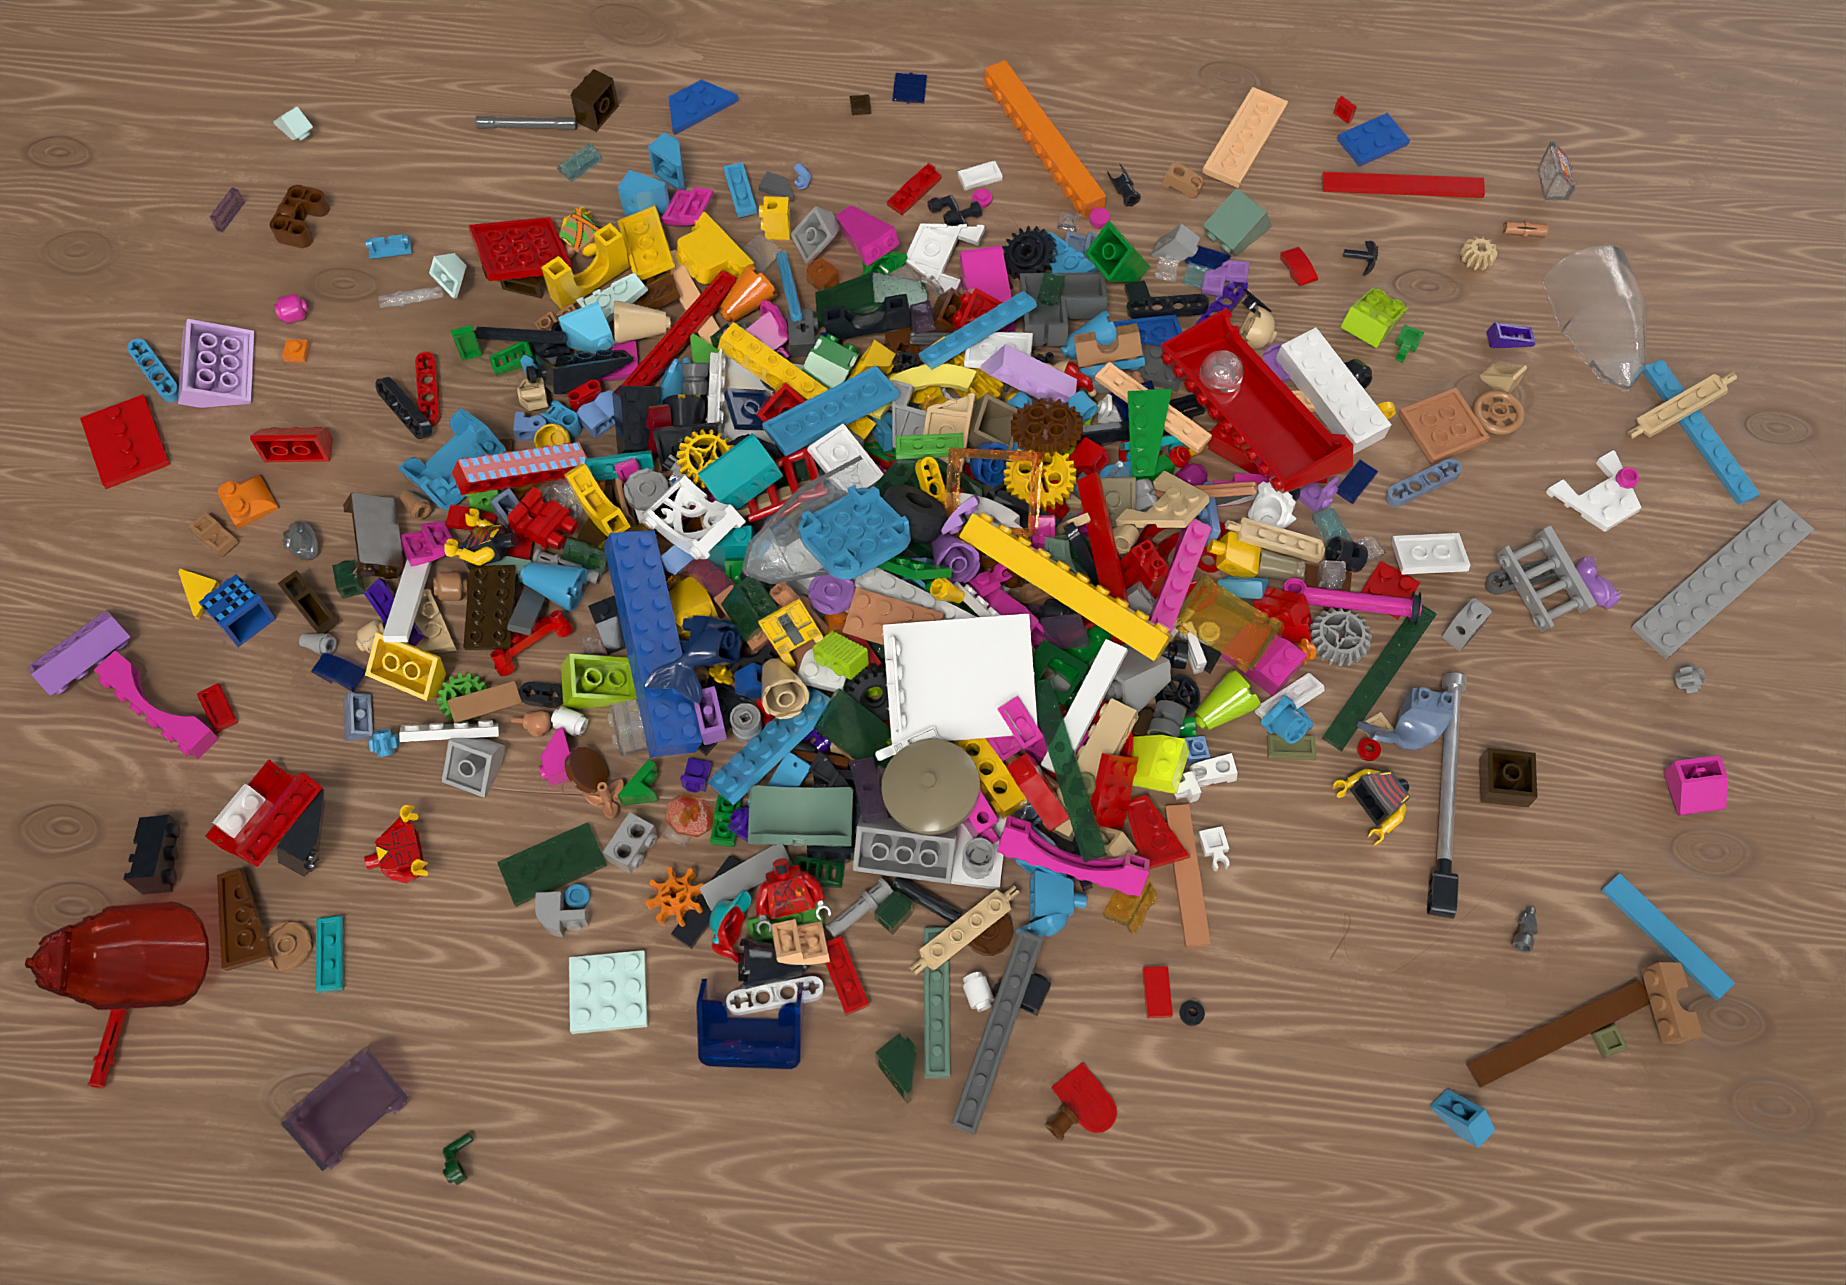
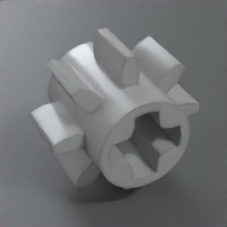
(1690, 678)

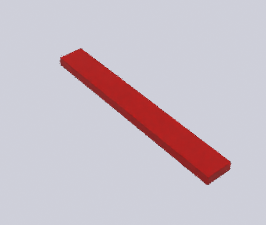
(1403, 184)
(680, 333)
(1102, 538)

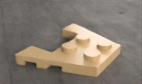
(1173, 510)

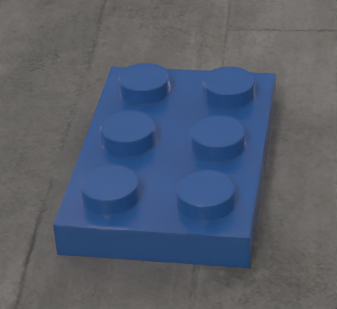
(1373, 139)

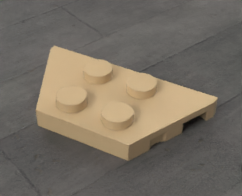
(951, 417)

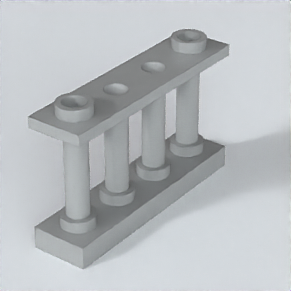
(1558, 561)

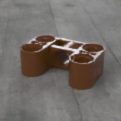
(288, 220)

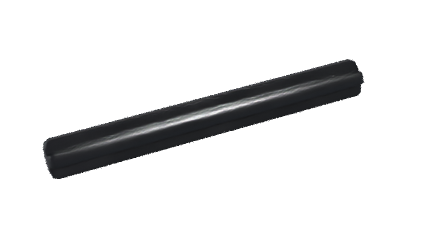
(521, 335)

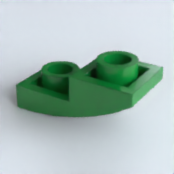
(720, 833)

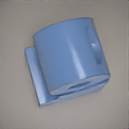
(526, 427)

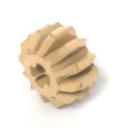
(1478, 253)

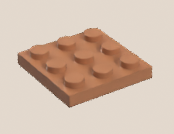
(1443, 425)

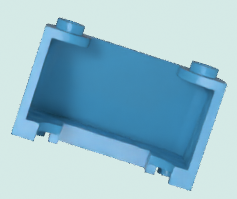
(435, 476)

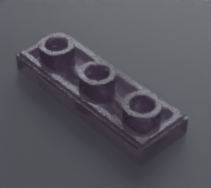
(868, 789)

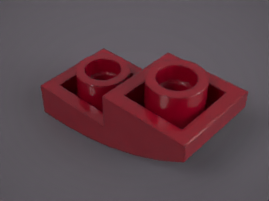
(657, 417)

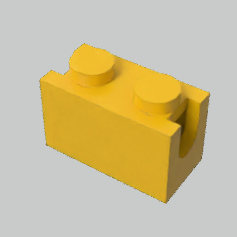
(775, 218)

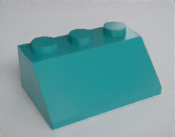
(740, 473)

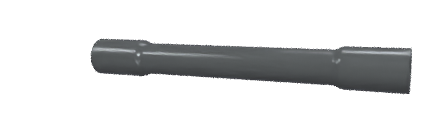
(492, 122)

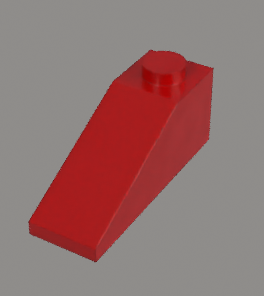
(1038, 791)

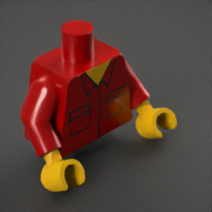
(399, 850)

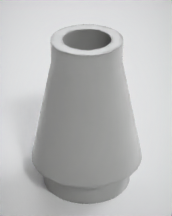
(318, 643)

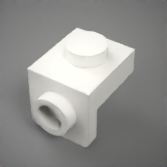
(1106, 411)

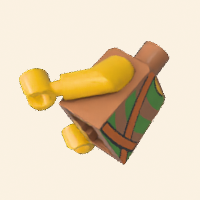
(578, 233)

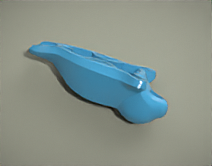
(672, 380)

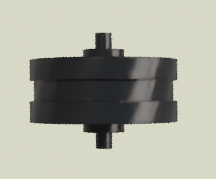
(1180, 695)

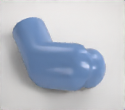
(803, 178)

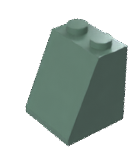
(1237, 223)

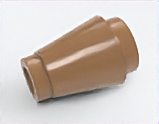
(416, 505)

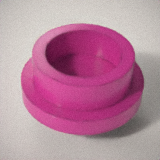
(983, 196)
(1627, 477)

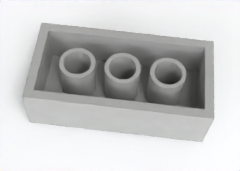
(894, 851)

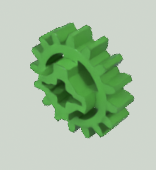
(458, 687)

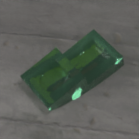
(585, 554)

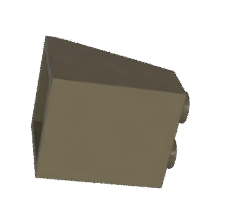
(991, 423)

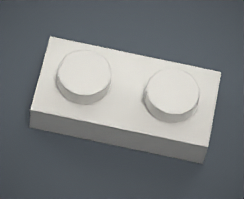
(239, 811)

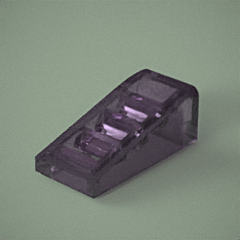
(922, 317)

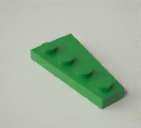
(1146, 425)

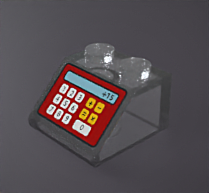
(1556, 174)

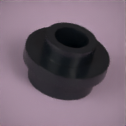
(1190, 1020)

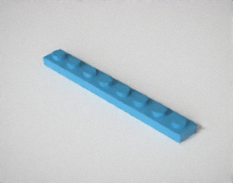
(1704, 437)

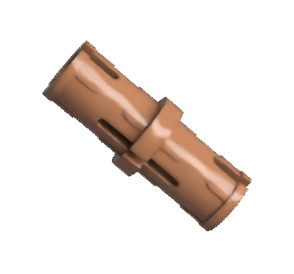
(1538, 229)

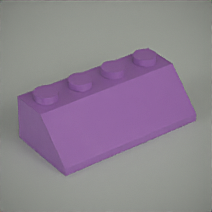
(78, 653)

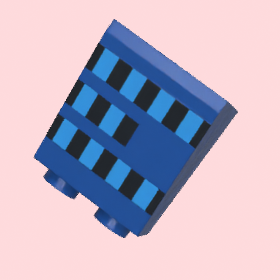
(237, 610)

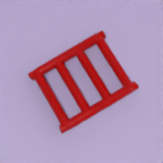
(785, 462)

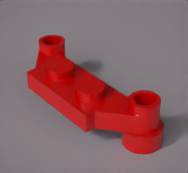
(554, 622)

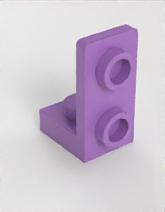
(1317, 498)

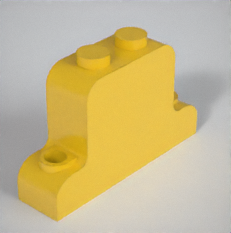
(710, 251)

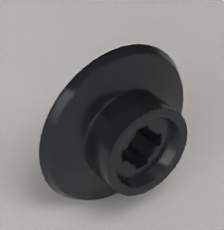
(1251, 301)

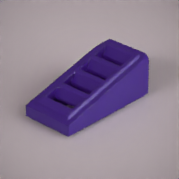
(1497, 337)

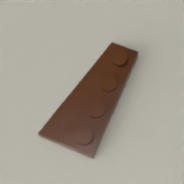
(240, 925)

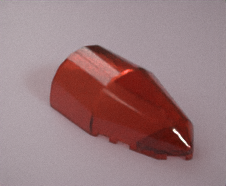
(126, 957)

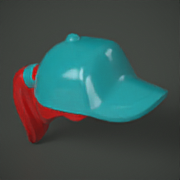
(726, 924)

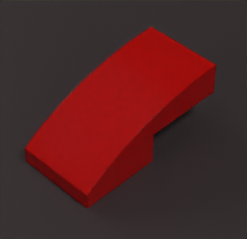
(1300, 266)
(457, 517)

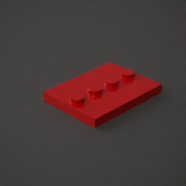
(124, 441)

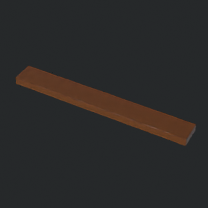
(1558, 1033)

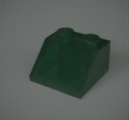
(898, 1064)

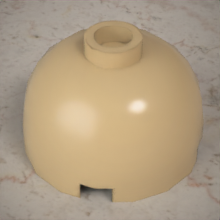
(1258, 328)

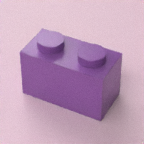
(710, 717)

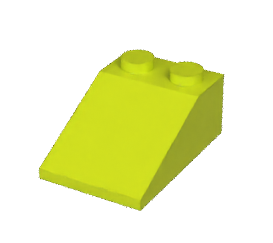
(1159, 762)

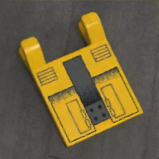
(790, 629)

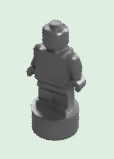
(1524, 939)

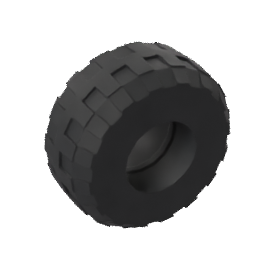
(921, 509)

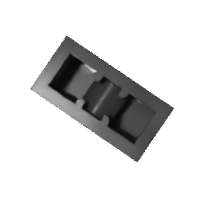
(802, 334)

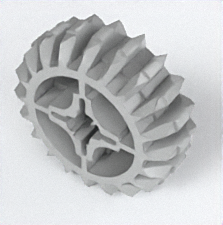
(1353, 635)

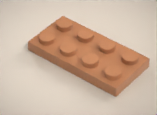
(872, 611)

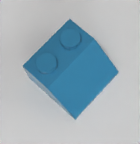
(667, 161)
(641, 192)

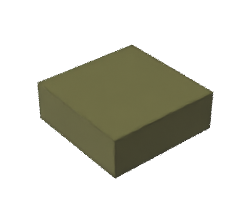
(1609, 1041)

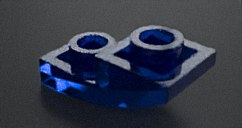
(339, 670)

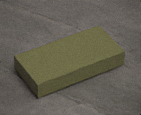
(1302, 750)

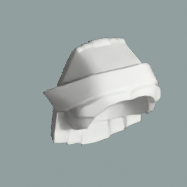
(1272, 507)

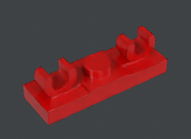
(914, 189)

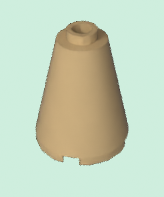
(637, 322)
(782, 690)

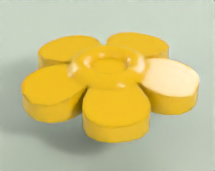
(721, 674)

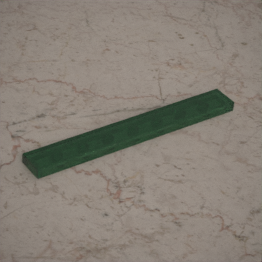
(1377, 679)
(1068, 772)

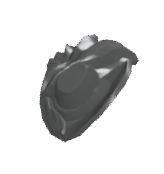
(301, 540)

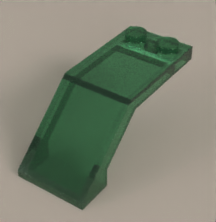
(868, 293)

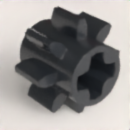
(906, 358)

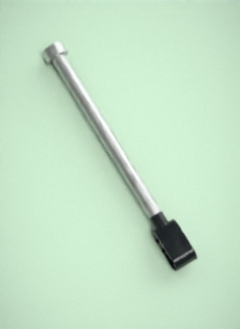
(1443, 884)

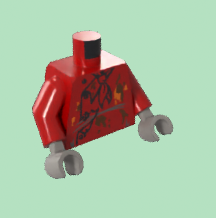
(788, 893)

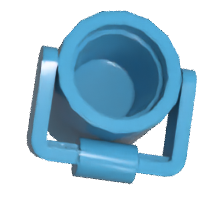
(1285, 721)

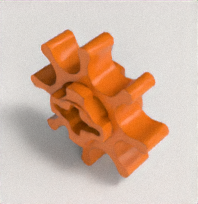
(675, 896)

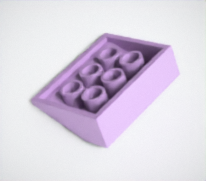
(215, 365)

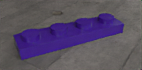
(382, 599)

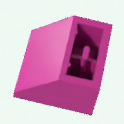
(1698, 785)

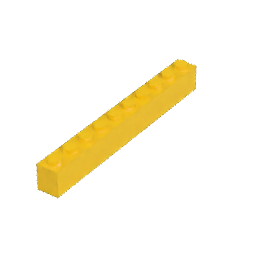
(1066, 586)

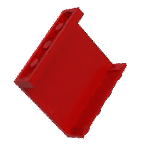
(284, 803)

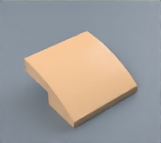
(800, 943)

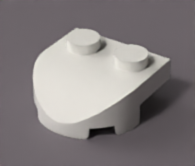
(819, 676)

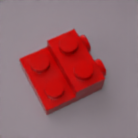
(973, 306)

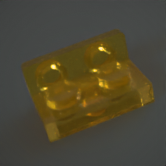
(1130, 909)

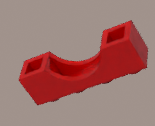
(1087, 458)

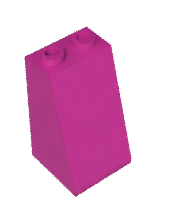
(987, 272)

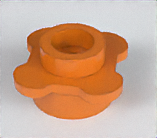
(1308, 648)

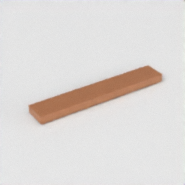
(1188, 879)

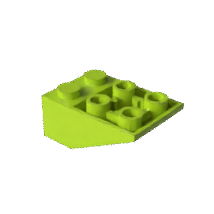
(1374, 317)

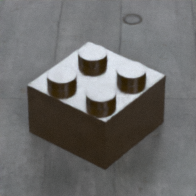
(594, 100)
(1508, 777)

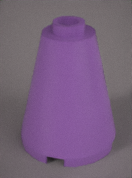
(956, 554)

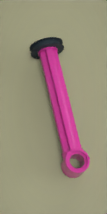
(1358, 601)

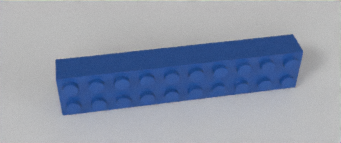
(650, 640)

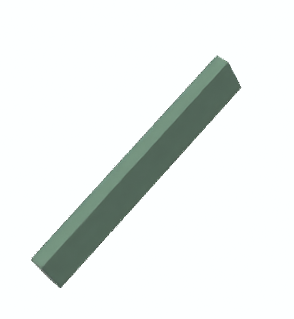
(936, 1017)

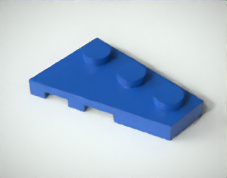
(1154, 329)

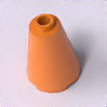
(746, 294)

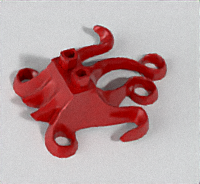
(1150, 563)

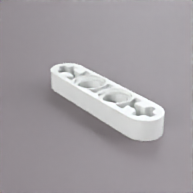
(774, 991)

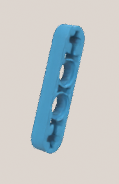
(153, 370)

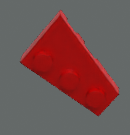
(1153, 835)

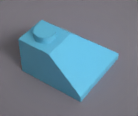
(587, 329)

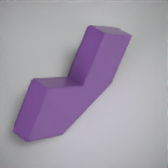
(1230, 271)

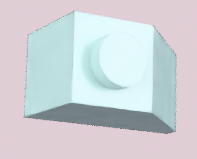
(294, 124)
(448, 272)

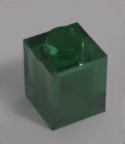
(346, 582)
(894, 912)

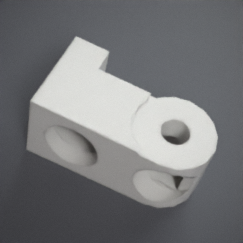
(1215, 770)

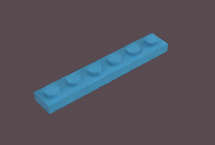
(977, 330)

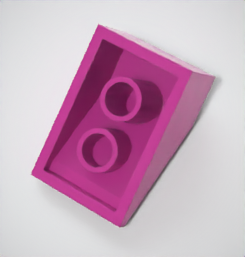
(1276, 666)

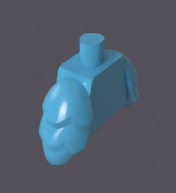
(1050, 900)

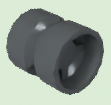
(695, 378)
(1167, 719)

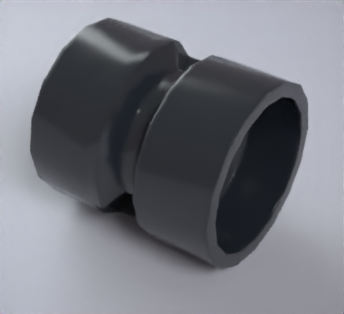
(1352, 553)
(1180, 650)

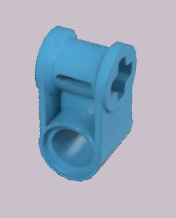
(563, 416)

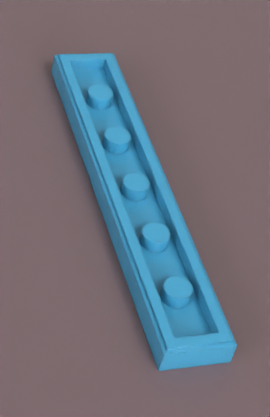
(1668, 937)

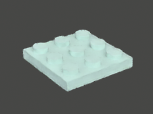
(608, 992)

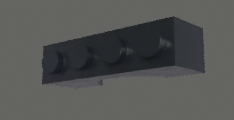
(890, 316)

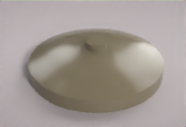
(930, 786)

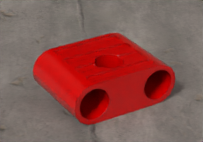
(584, 394)

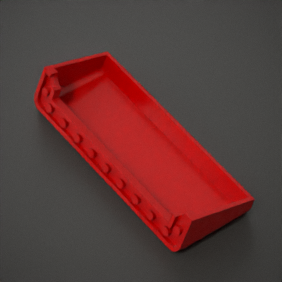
(1260, 414)

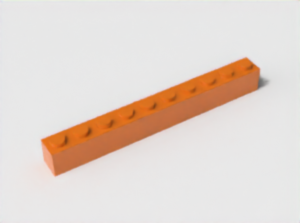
(1044, 138)

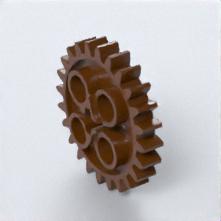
(1046, 427)

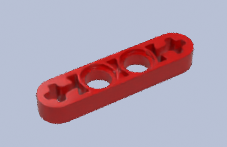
(429, 388)

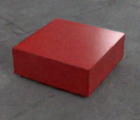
(1344, 109)

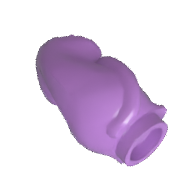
(1599, 587)

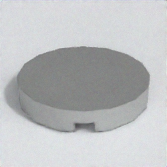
(644, 488)

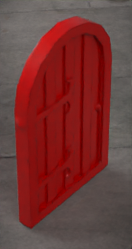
(1086, 1099)

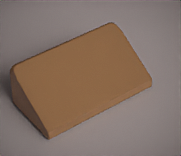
(621, 502)

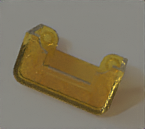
(1228, 624)

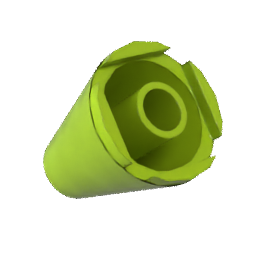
(1226, 702)

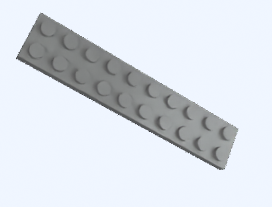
(1722, 579)

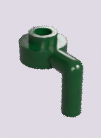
(453, 1169)

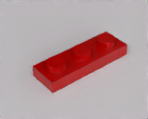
(845, 977)

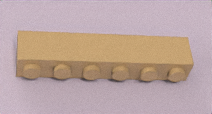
(1105, 737)

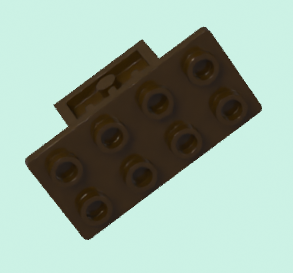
(489, 607)

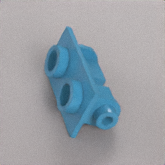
(393, 246)

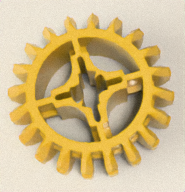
(699, 454)

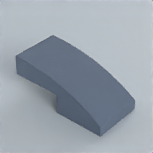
(1080, 242)

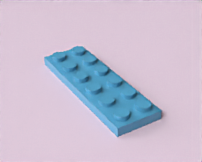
(830, 409)
(767, 749)

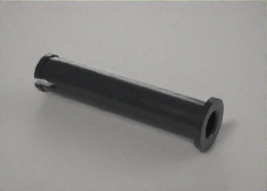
(926, 899)

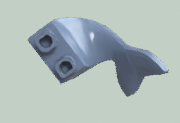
(1419, 720)

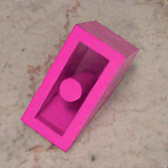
(554, 758)

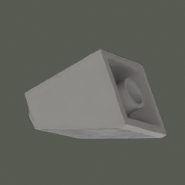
(1139, 680)

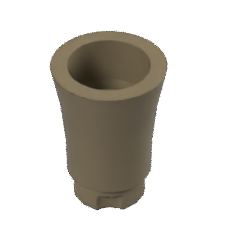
(1279, 567)

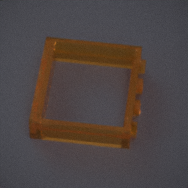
(953, 481)

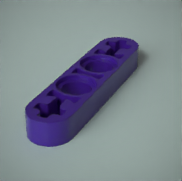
(1228, 293)

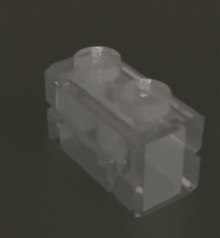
(628, 727)

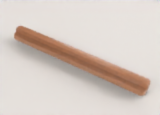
(1224, 489)

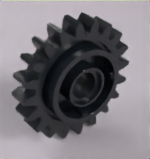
(1035, 241)

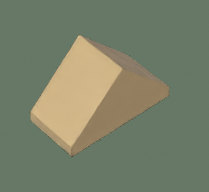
(1504, 376)

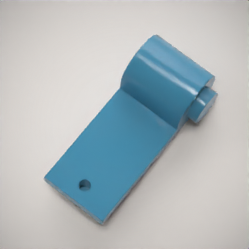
(789, 772)

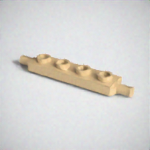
(1682, 405)
(1278, 539)
(964, 930)

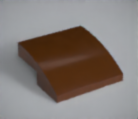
(661, 290)

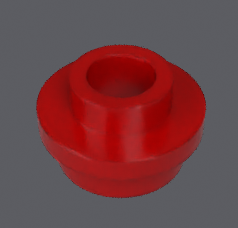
(1179, 456)
(1368, 755)

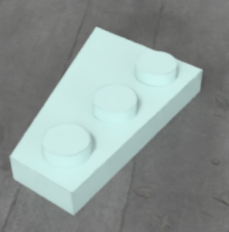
(626, 290)

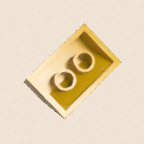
(406, 668)

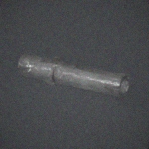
(413, 296)

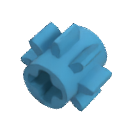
(383, 742)

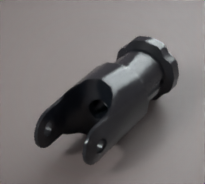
(1124, 186)

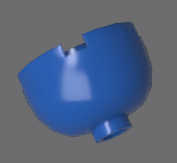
(989, 471)

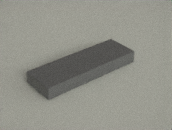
(526, 611)

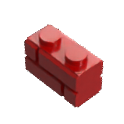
(1283, 605)

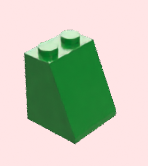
(1116, 256)

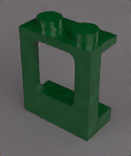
(1043, 657)

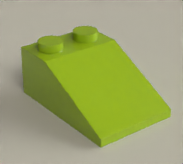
(596, 681)

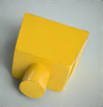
(1234, 556)

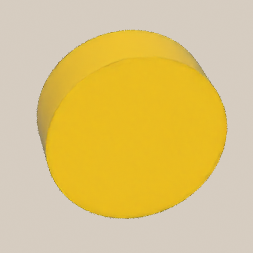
(1387, 409)

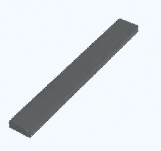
(997, 1032)

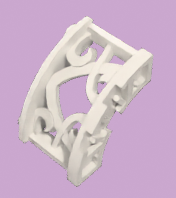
(699, 542)

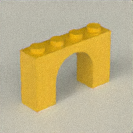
(608, 263)

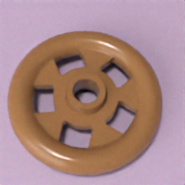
(1502, 408)

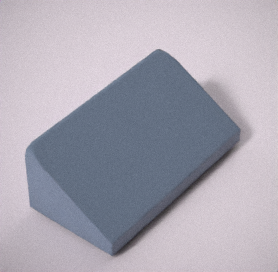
(357, 716)

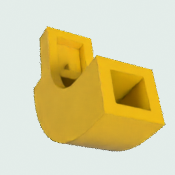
(594, 502)

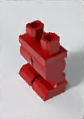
(547, 523)

